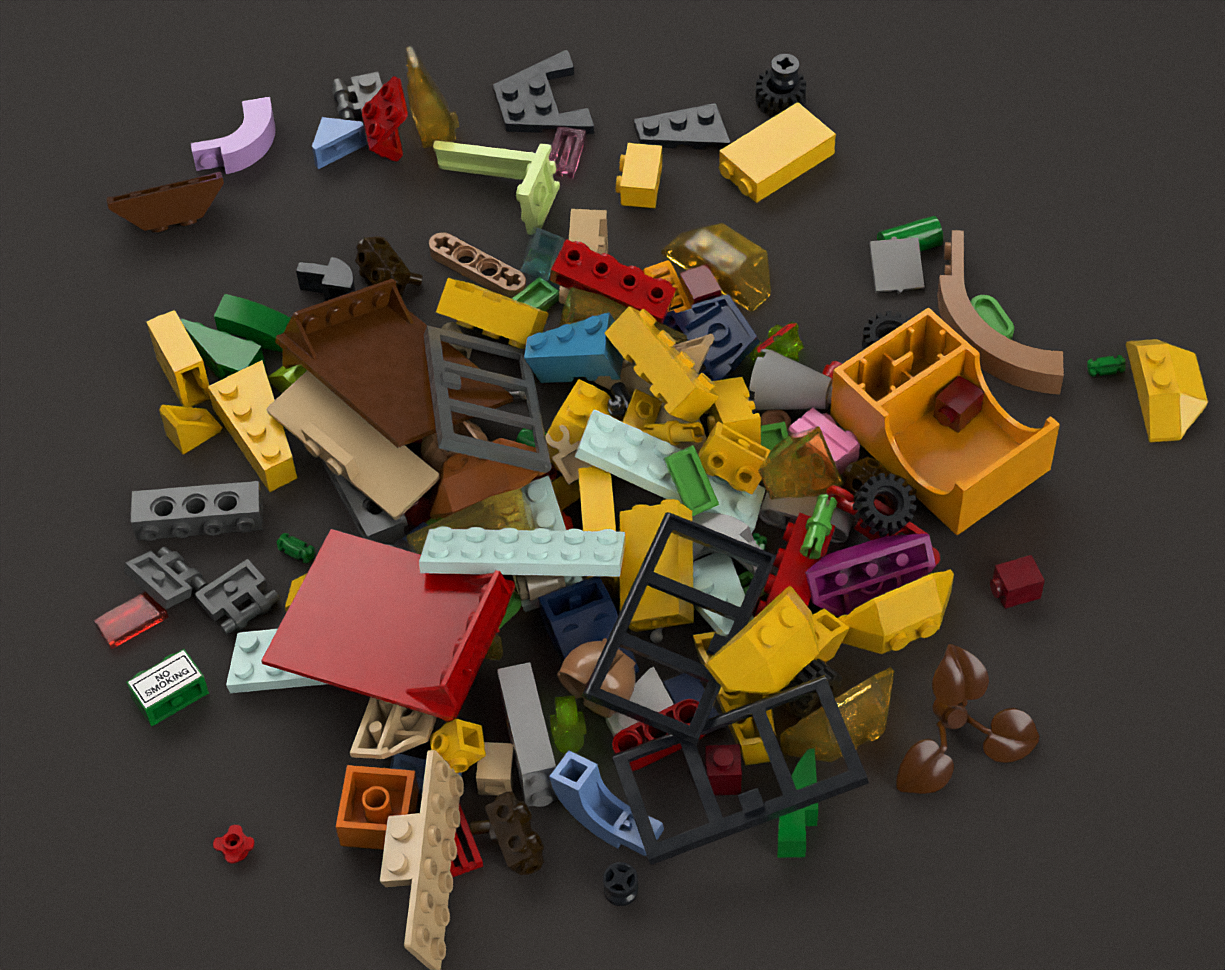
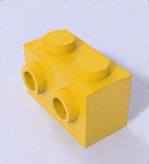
(640, 175)
(733, 458)

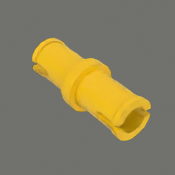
(676, 432)

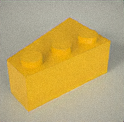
(734, 409)

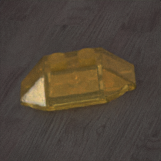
(734, 260)
(863, 711)

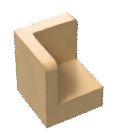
(495, 769)

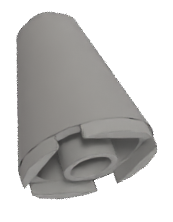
(787, 384)

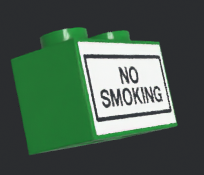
(167, 687)

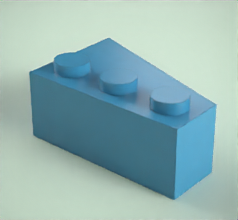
(574, 351)

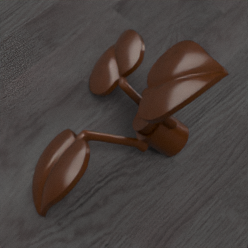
(955, 682)

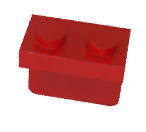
(383, 117)

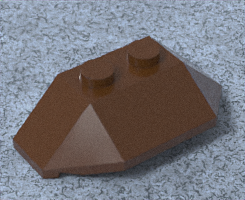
(169, 203)

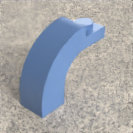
(594, 806)

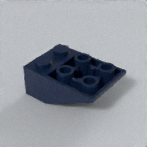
(579, 616)

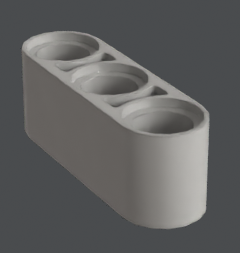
(781, 511)

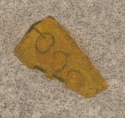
(428, 104)
(800, 467)

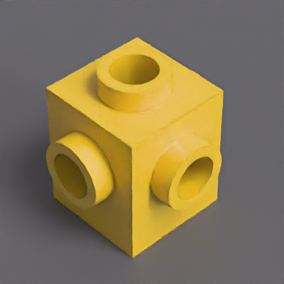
(459, 744)

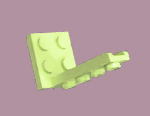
(535, 169)

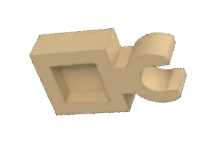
(566, 459)

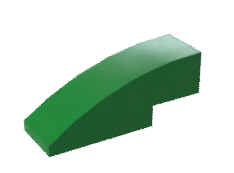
(251, 321)
(793, 825)

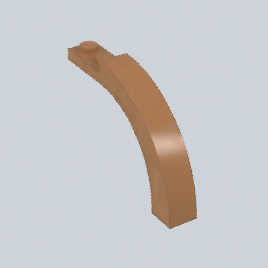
(999, 355)

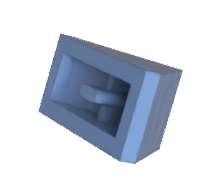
(337, 139)

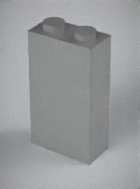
(527, 733)

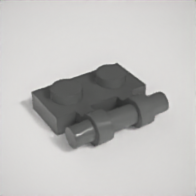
(362, 89)
(159, 577)
(233, 589)

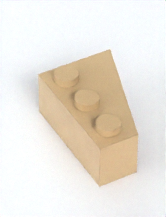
(590, 229)

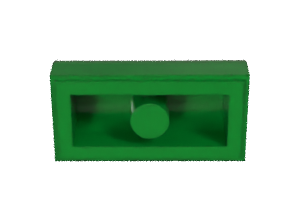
(926, 230)

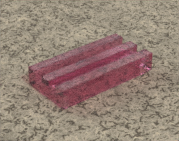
(561, 167)

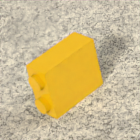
(179, 359)

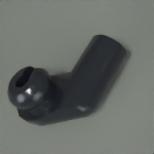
(622, 399)

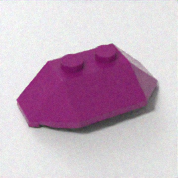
(868, 570)

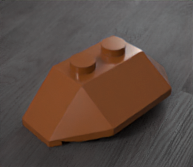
(472, 479)

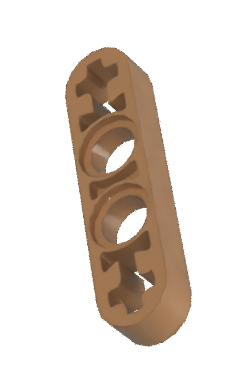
(480, 262)

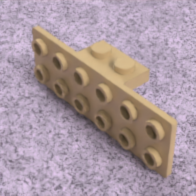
(352, 447)
(420, 855)

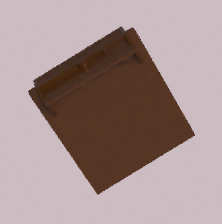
(376, 361)

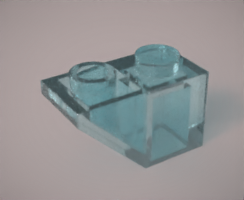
(541, 253)

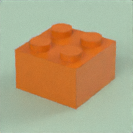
(369, 799)

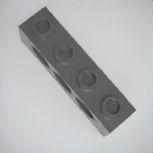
(174, 510)
(363, 512)

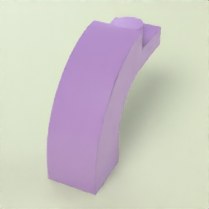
(244, 145)

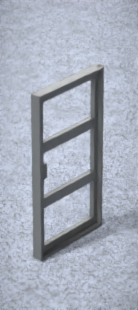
(447, 375)

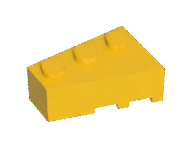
(491, 312)

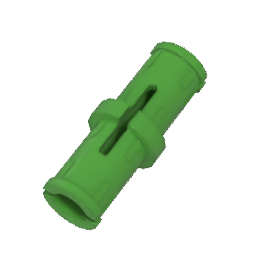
(818, 526)

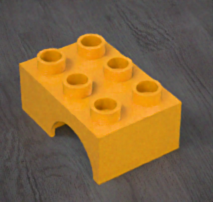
(889, 405)

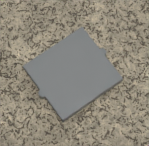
(896, 265)

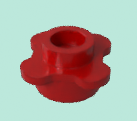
(234, 853)

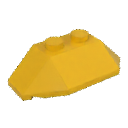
(1167, 388)
(576, 413)
(900, 615)
(768, 648)

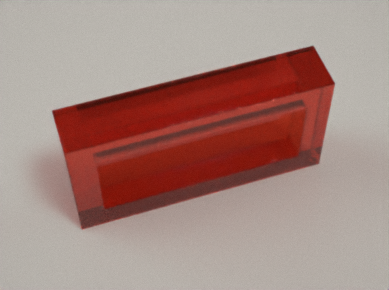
(130, 619)

